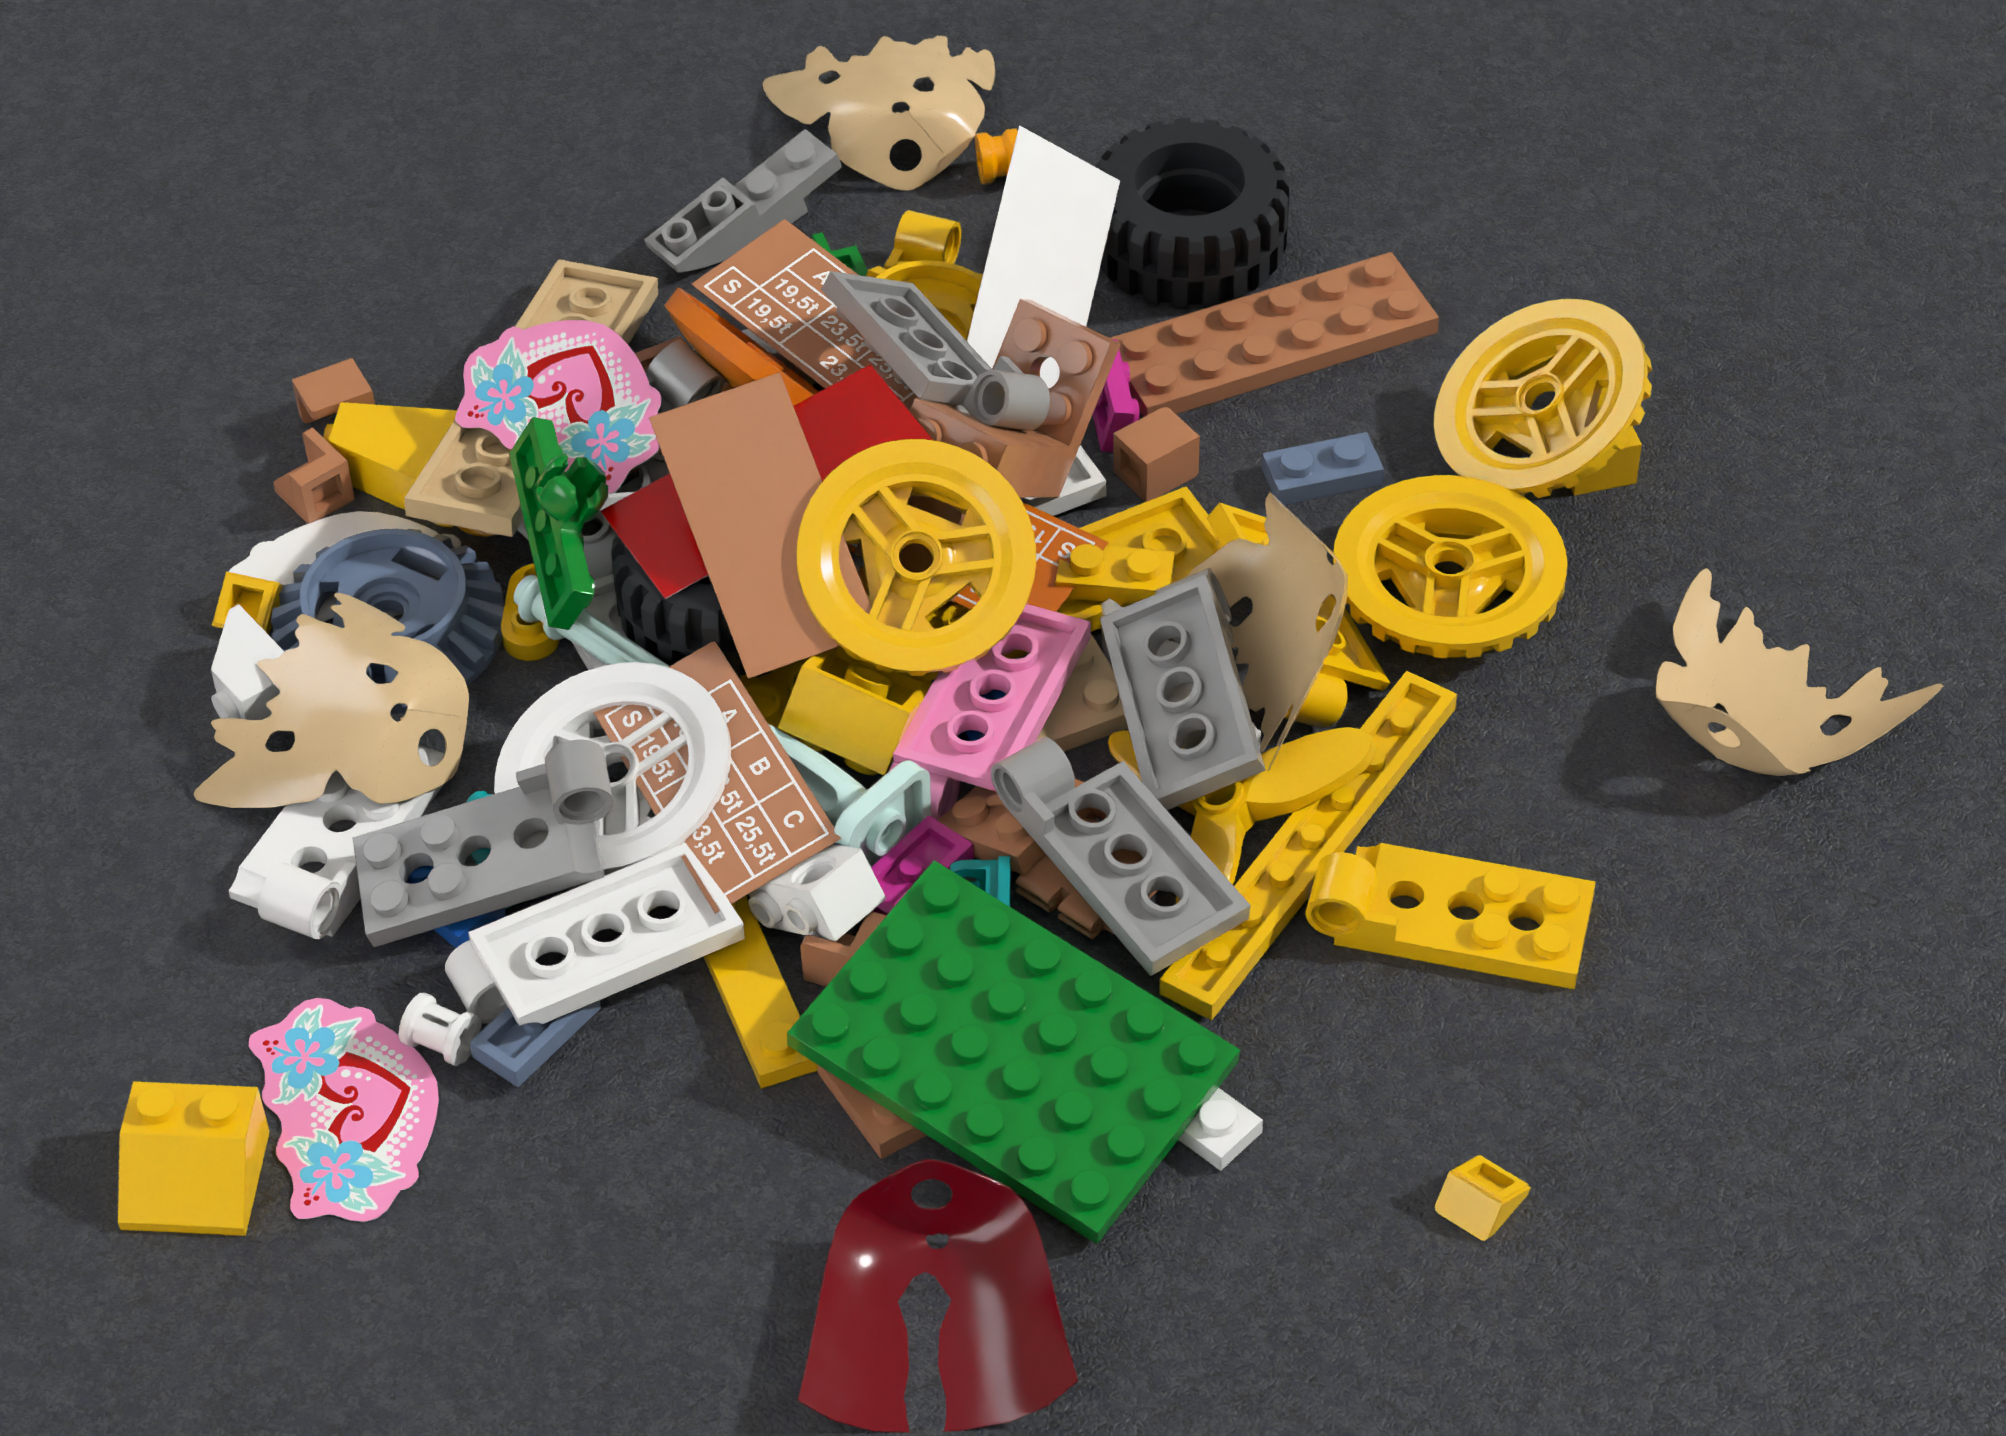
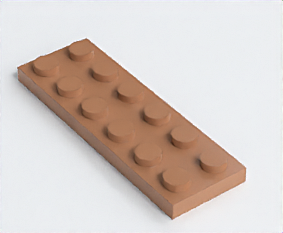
(1275, 335)

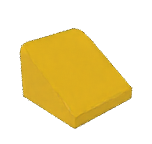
(253, 594)
(1480, 1196)

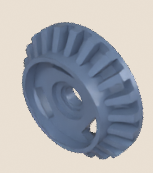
(454, 614)

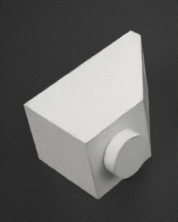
(238, 680)

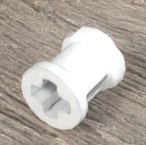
(439, 1028)

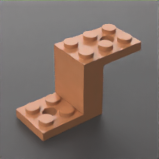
(1032, 460)

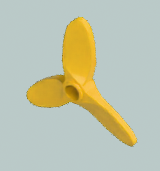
(1299, 776)

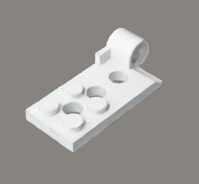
(300, 834)
(499, 960)

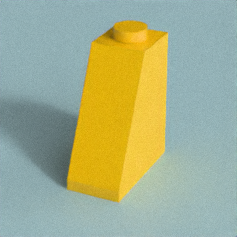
(387, 445)

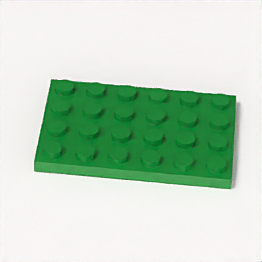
(1014, 1050)

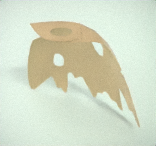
(863, 99)
(1280, 635)
(1769, 707)
(344, 717)

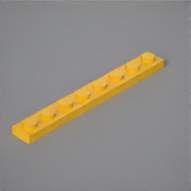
(1287, 866)

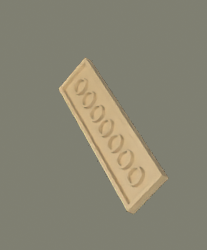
(471, 471)

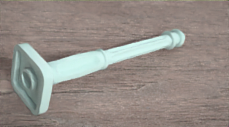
(862, 817)

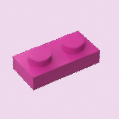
(1115, 406)
(913, 855)

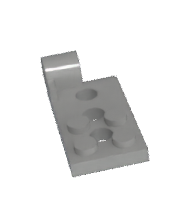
(1198, 618)
(551, 797)

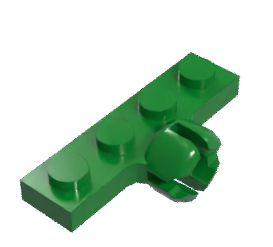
(554, 512)

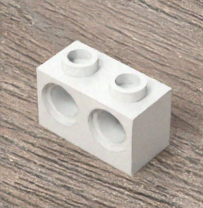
(820, 894)

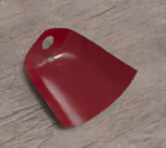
(1001, 1333)

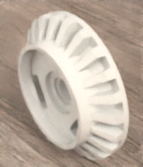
(566, 713)

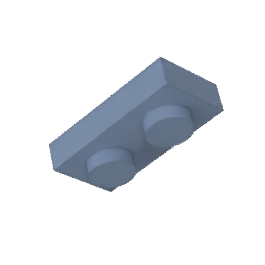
(1322, 468)
(520, 1050)

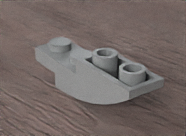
(734, 216)

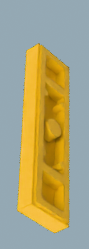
(758, 1003)

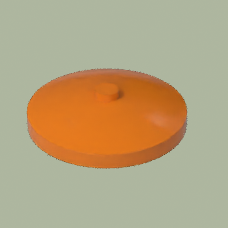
(729, 349)

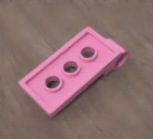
(1009, 722)

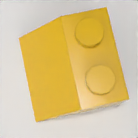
(852, 709)
(190, 1158)

